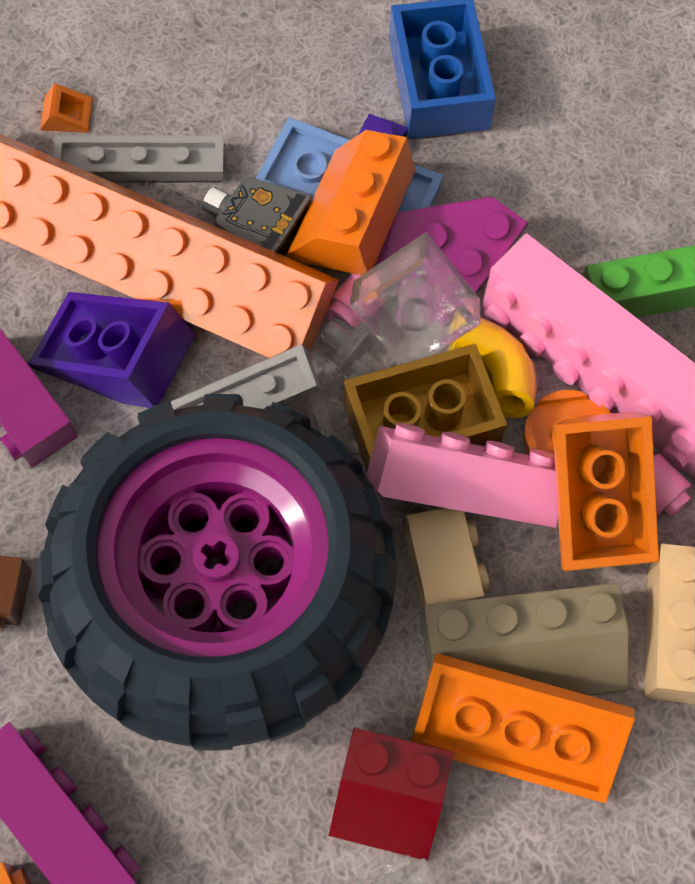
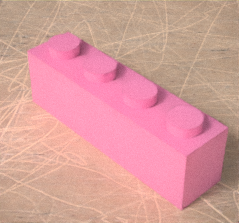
(464, 475)

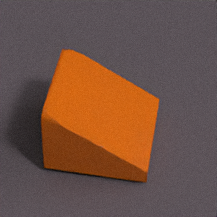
(66, 110)

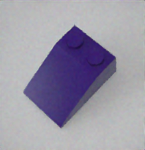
(115, 347)

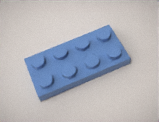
(305, 152)

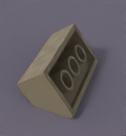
(551, 636)

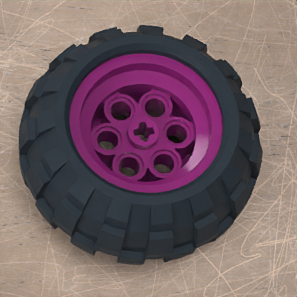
(217, 676)

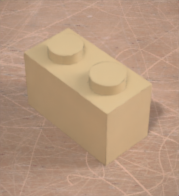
(444, 556)

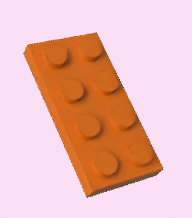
(523, 727)

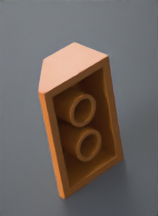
(355, 204)
(606, 491)

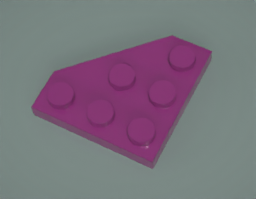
(468, 233)

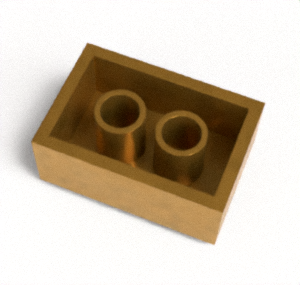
(432, 393)

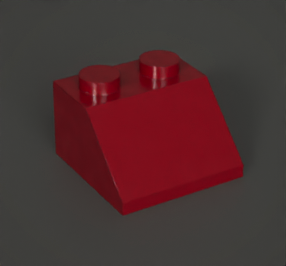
(391, 794)

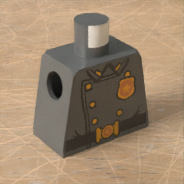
(259, 213)

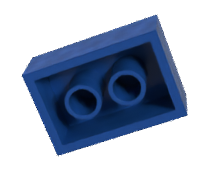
(441, 67)

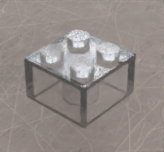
(415, 301)

